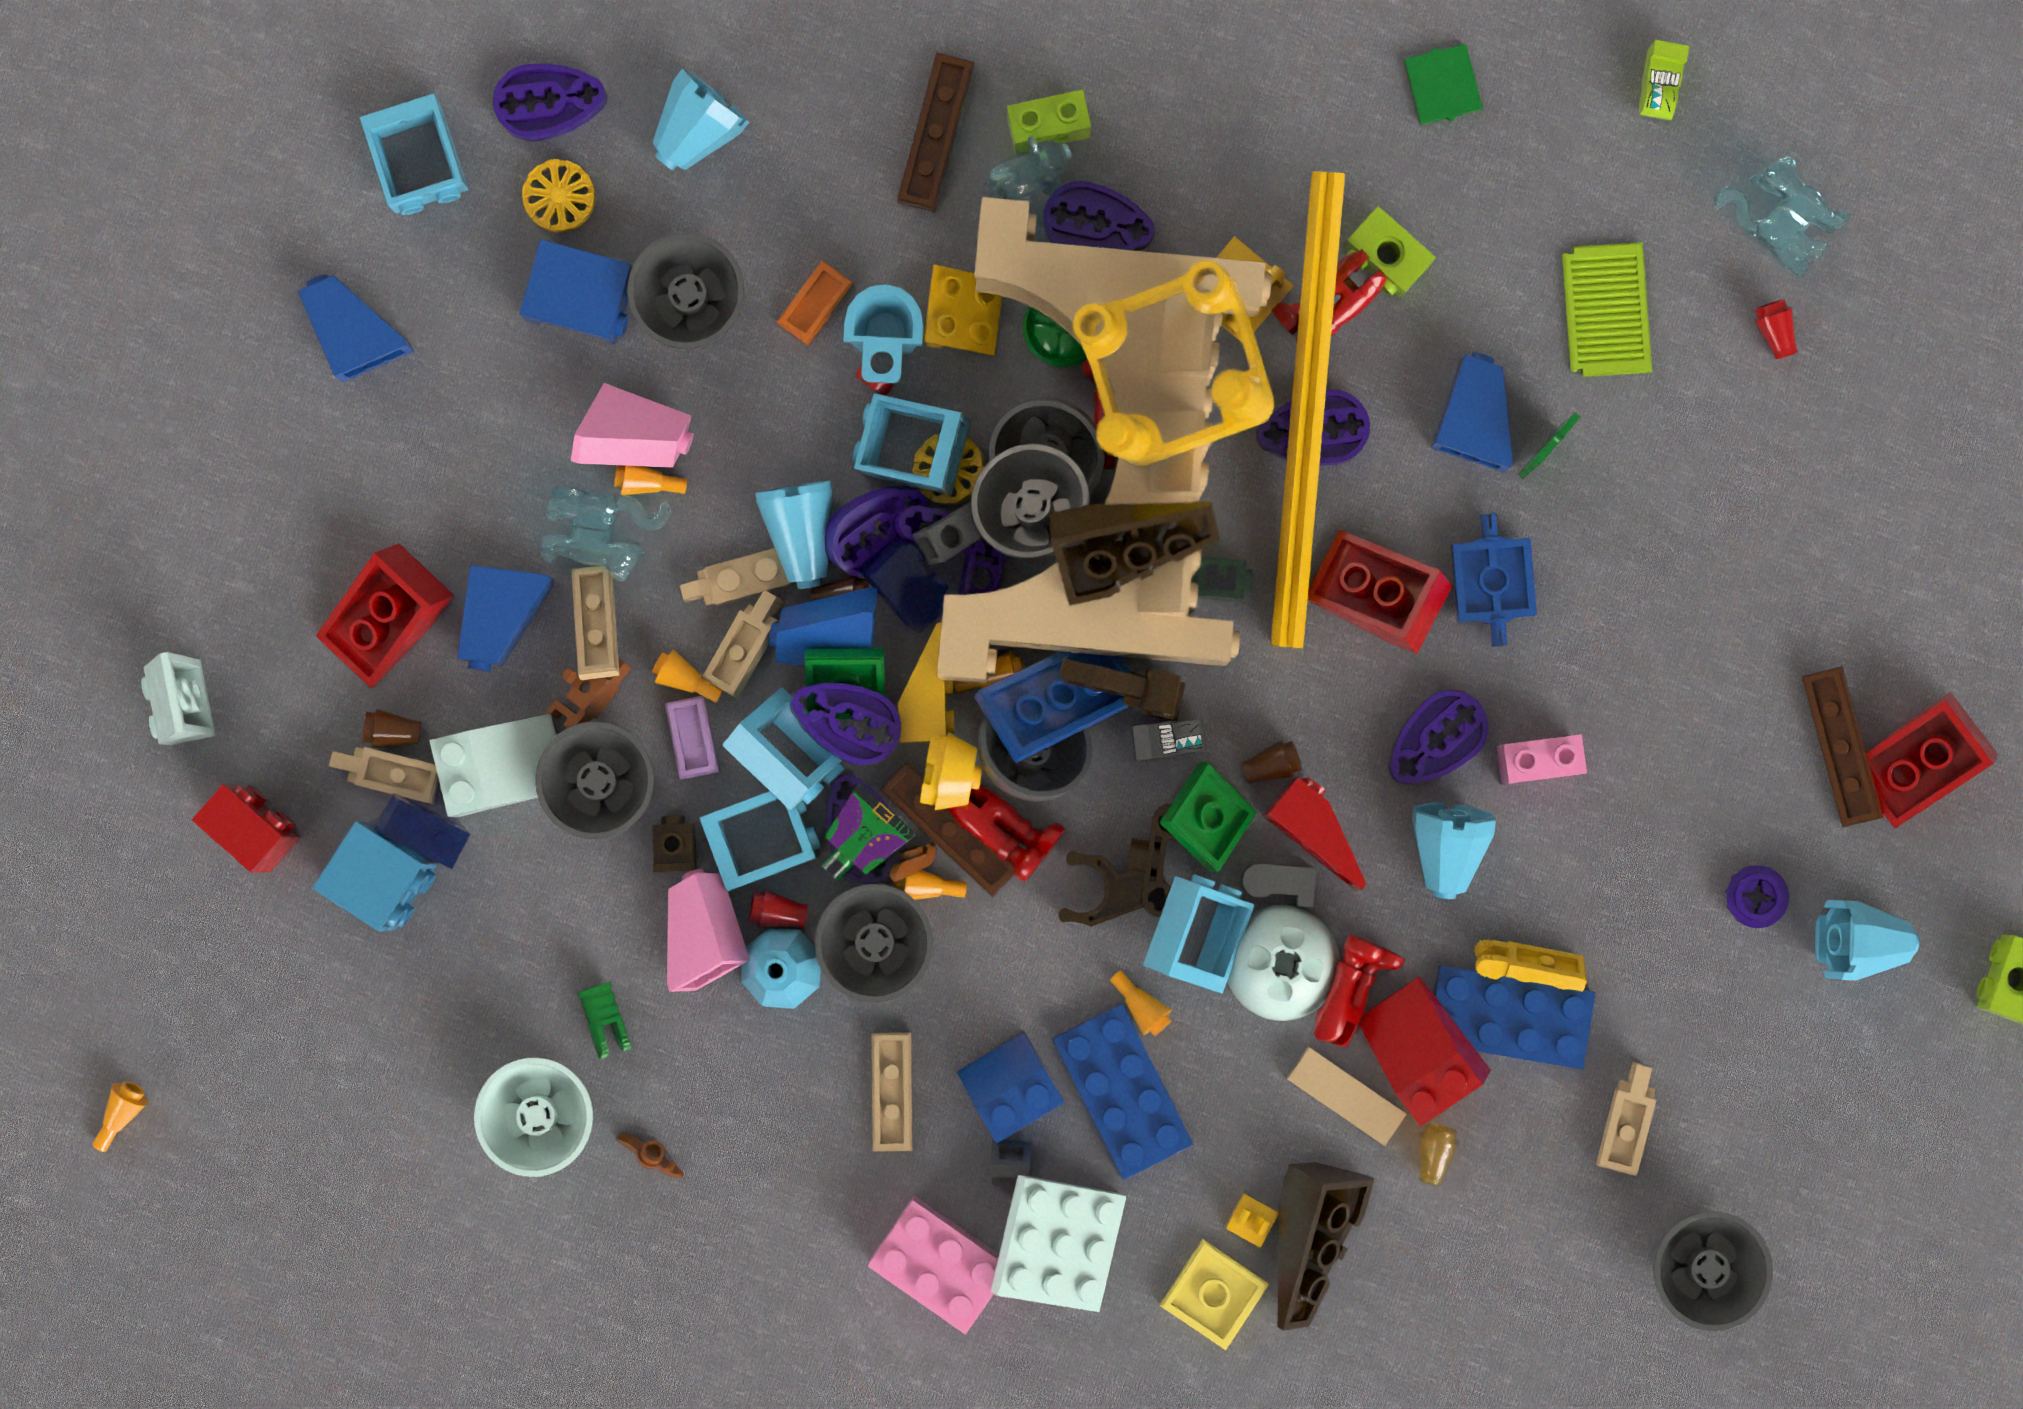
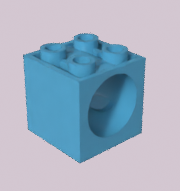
(375, 878)

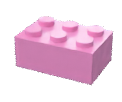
(937, 1264)

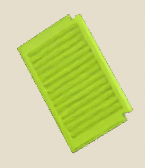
(1607, 310)

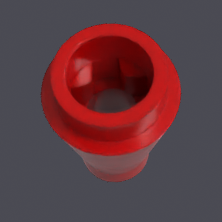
(1777, 327)
(774, 910)

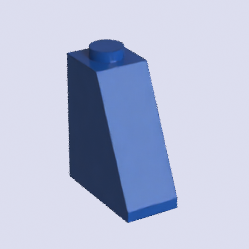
(349, 329)
(1476, 415)
(497, 613)
(825, 623)

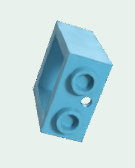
(402, 118)
(947, 453)
(769, 764)
(723, 853)
(1221, 941)

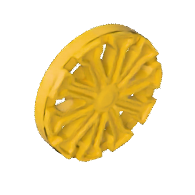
(558, 196)
(962, 493)

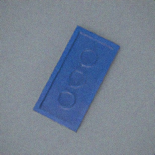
(1039, 709)
(1517, 1016)
(1122, 1091)

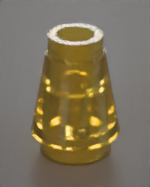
(1436, 1152)

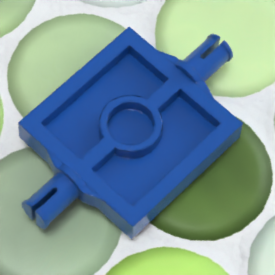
(1493, 580)

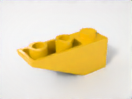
(924, 699)

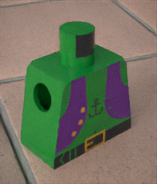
(864, 834)

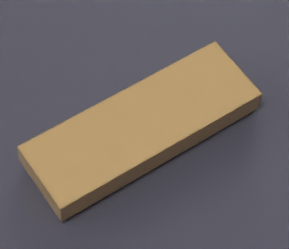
(595, 623)
(892, 1091)
(1346, 1096)

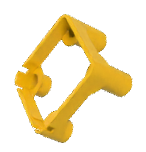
(1242, 396)

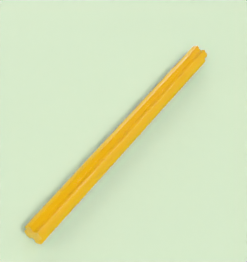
(1307, 408)

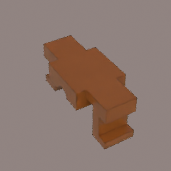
(591, 702)

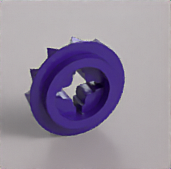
(1770, 884)

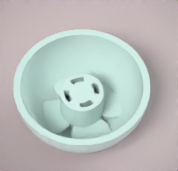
(1260, 958)
(522, 1136)

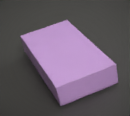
(692, 737)

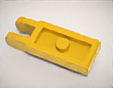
(1530, 964)

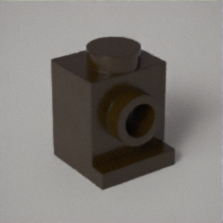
(685, 856)

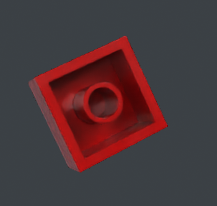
(247, 827)

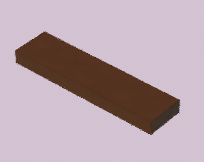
(935, 132)
(1842, 746)
(966, 850)

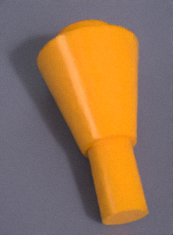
(646, 480)
(1005, 666)
(677, 673)
(927, 885)
(1147, 1011)
(123, 1105)

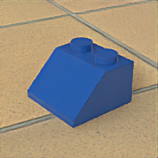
(1010, 1087)

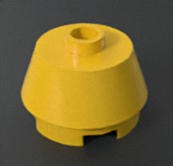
(950, 772)

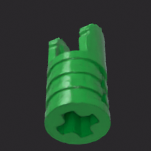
(602, 1010)

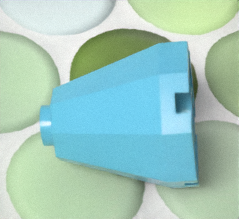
(694, 122)
(1450, 845)
(1862, 940)
(799, 963)

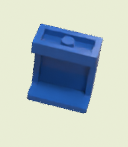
(577, 291)

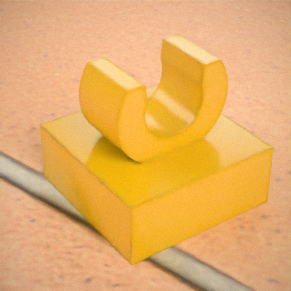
(1251, 1220)

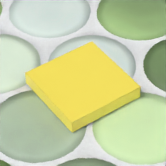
(1214, 1294)

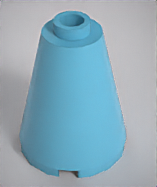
(797, 527)

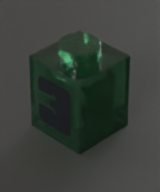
(1223, 579)

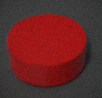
(881, 388)

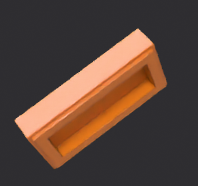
(815, 303)

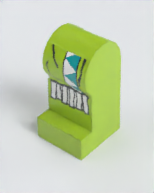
(1662, 79)

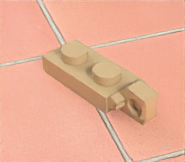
(737, 579)
(744, 645)
(389, 773)
(1628, 1122)

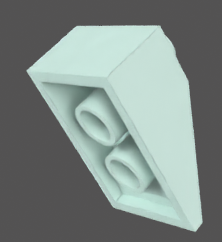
(177, 699)
(491, 764)

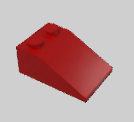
(1379, 590)
(384, 613)
(1927, 759)
(1312, 824)
(1422, 1051)

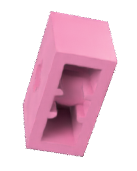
(1541, 759)

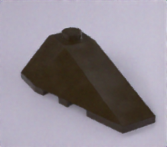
(1314, 1220)

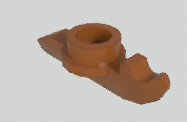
(913, 860)
(650, 1155)

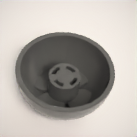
(680, 268)
(1057, 419)
(1020, 485)
(573, 764)
(1041, 775)
(860, 970)
(1734, 1270)

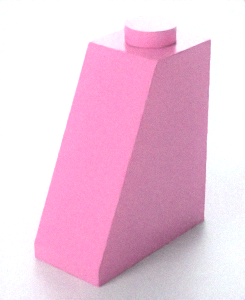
(630, 431)
(701, 932)

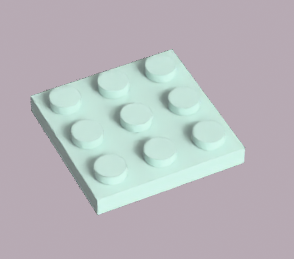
(1058, 1243)

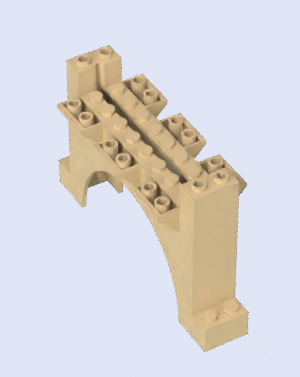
(1153, 373)

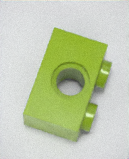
(1053, 118)
(1411, 256)
(1994, 990)

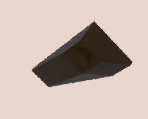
(1117, 543)

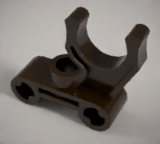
(1153, 693)
(1131, 890)

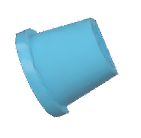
(883, 322)

